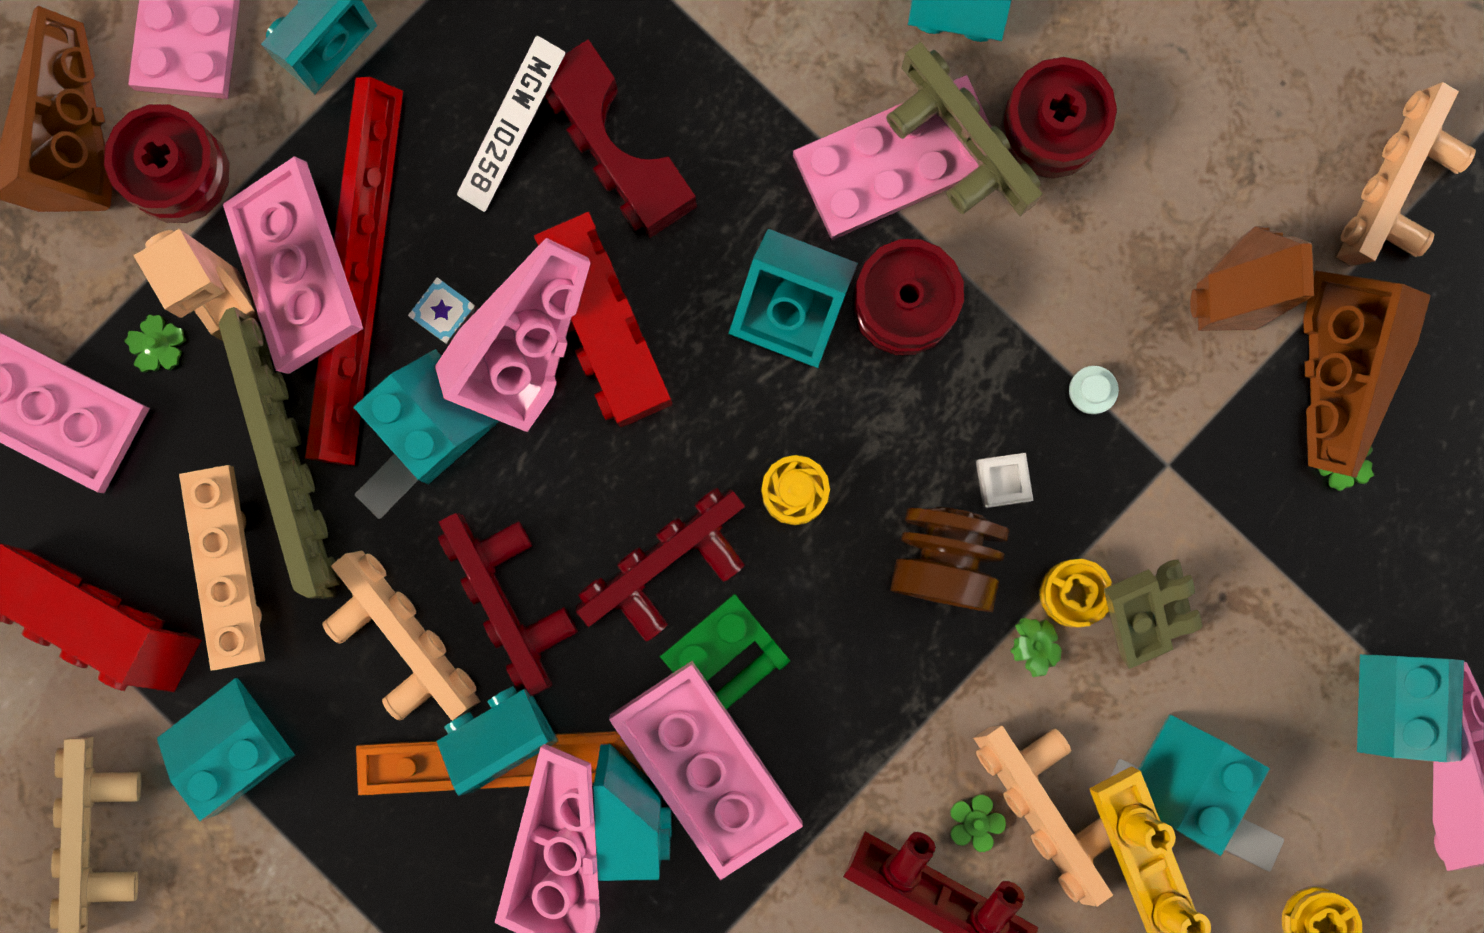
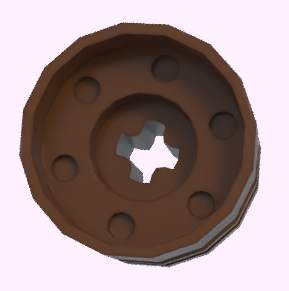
(950, 558)

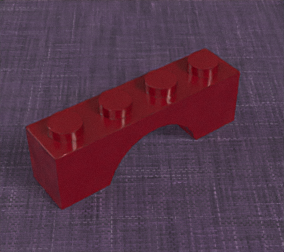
(650, 187)

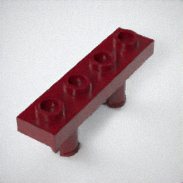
(637, 568)
(481, 585)
(929, 895)

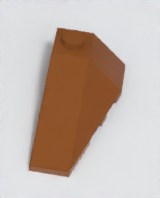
(52, 127)
(1254, 282)
(1357, 356)

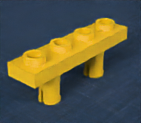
(1146, 855)

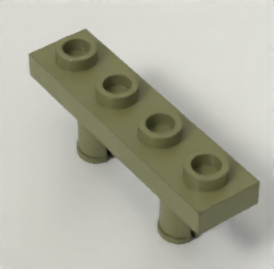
(959, 111)

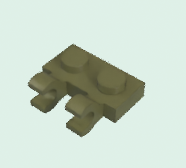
(1141, 620)

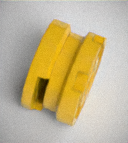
(795, 490)
(1075, 593)
(1320, 912)

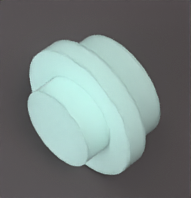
(1093, 390)

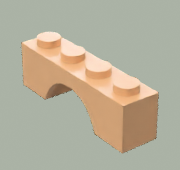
(193, 279)

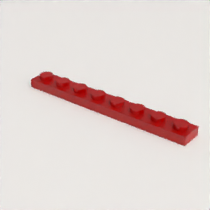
(360, 247)

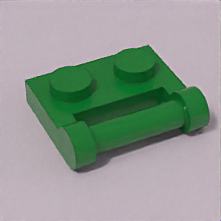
(719, 641)

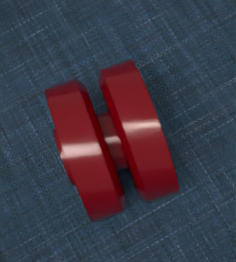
(1076, 96)
(166, 163)
(914, 268)

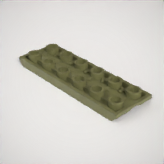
(275, 445)

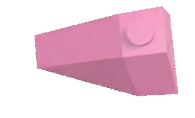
(513, 343)
(1460, 789)
(554, 858)

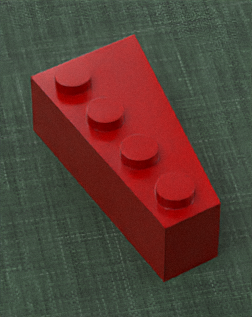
(610, 332)
(88, 626)

